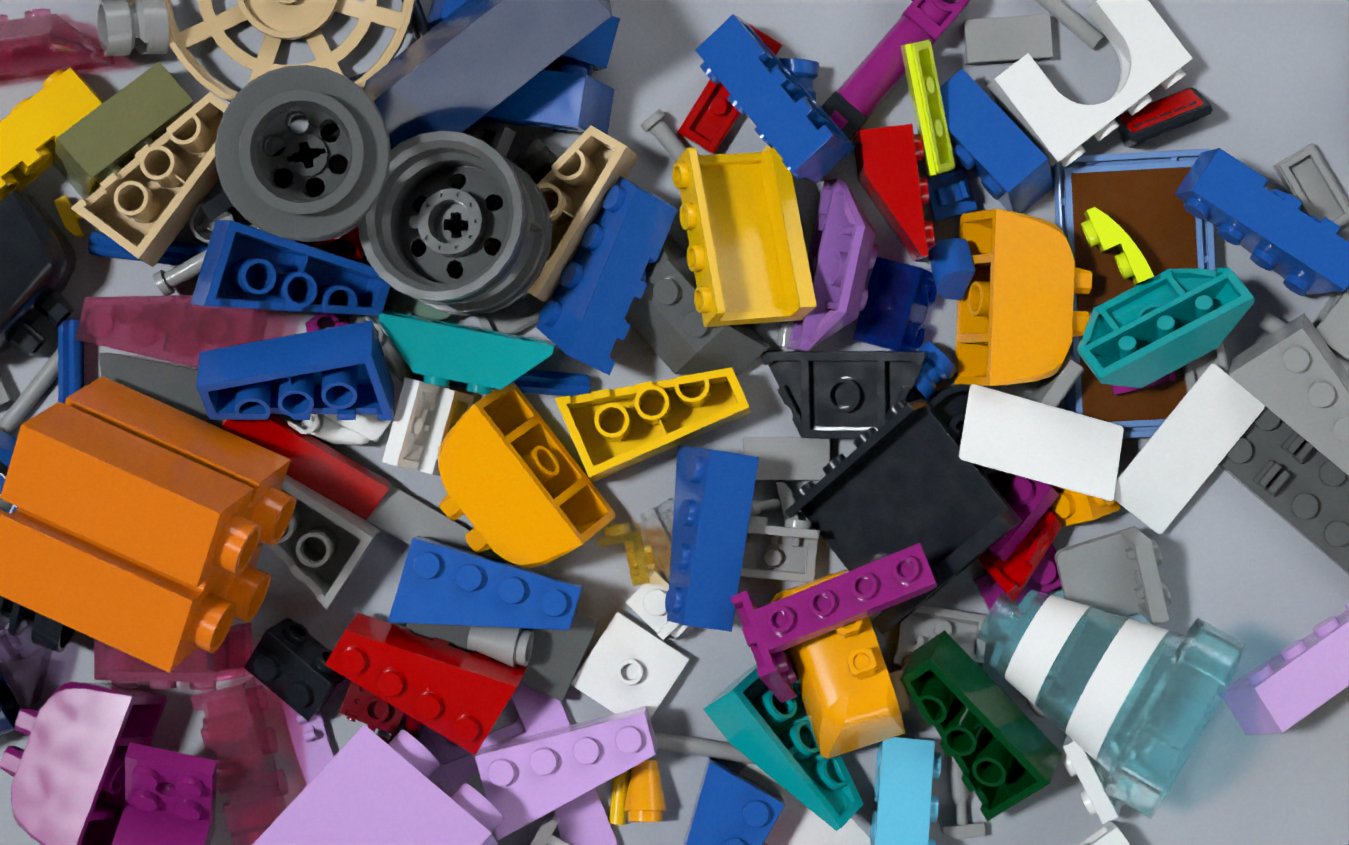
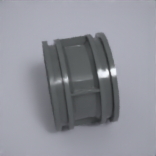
(425, 169)

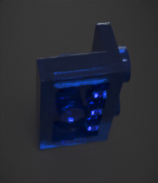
(896, 306)

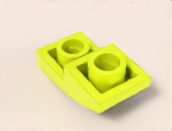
(1108, 234)

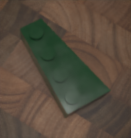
(979, 725)

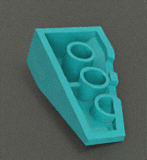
(784, 746)

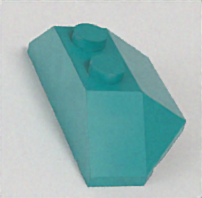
(1162, 325)
(462, 352)

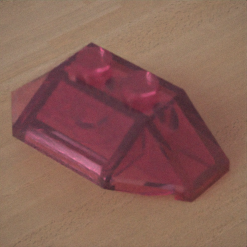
(43, 45)

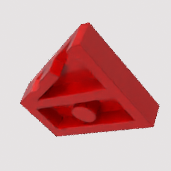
(1022, 563)

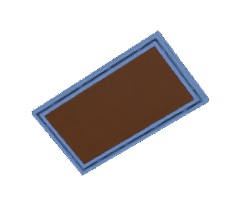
(1140, 198)

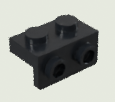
(294, 667)

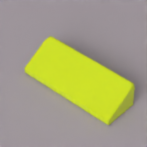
(928, 106)

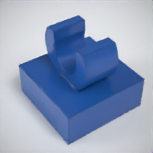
(950, 195)

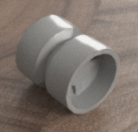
(133, 26)

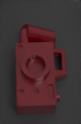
(376, 713)

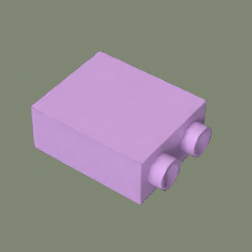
(383, 798)

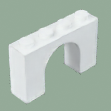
(1059, 126)

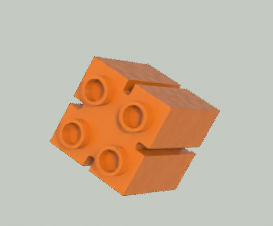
(139, 523)

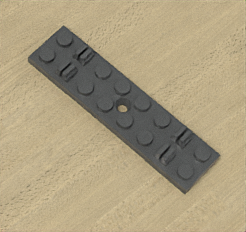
(1294, 483)

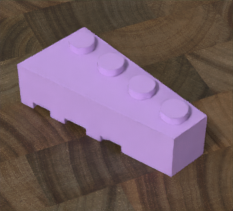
(554, 767)

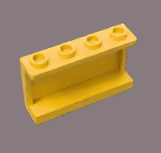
(743, 238)

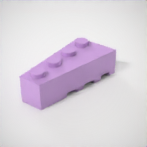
(1294, 680)

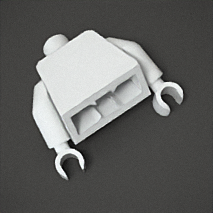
(366, 426)

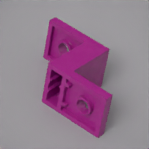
(167, 798)

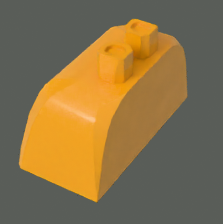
(1020, 301)
(517, 483)
(845, 685)

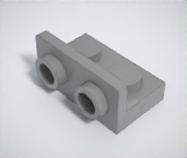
(929, 622)

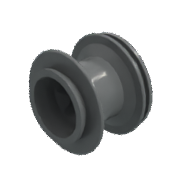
(265, 112)

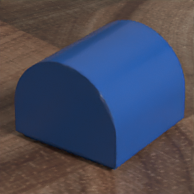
(951, 267)

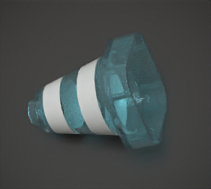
(1115, 685)

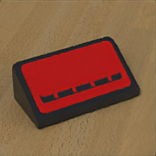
(1163, 116)

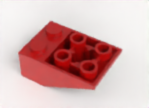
(891, 179)

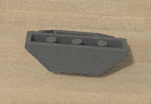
(676, 330)

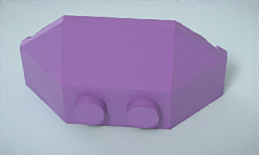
(838, 263)

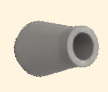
(503, 644)

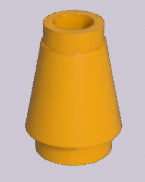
(645, 793)

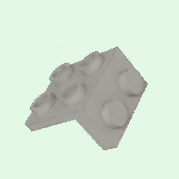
(1116, 575)

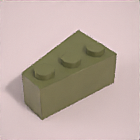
(119, 129)

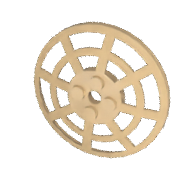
(286, 21)

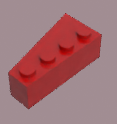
(427, 678)

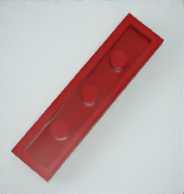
(316, 464)

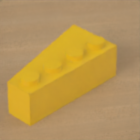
(35, 123)
(645, 419)

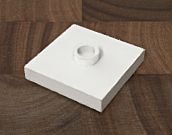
(629, 668)

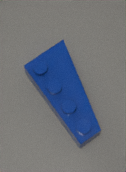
(275, 273)

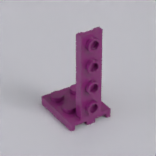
(826, 608)

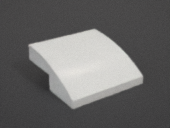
(421, 423)

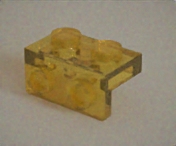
(639, 556)

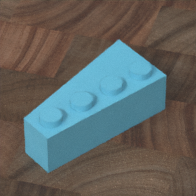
(904, 792)

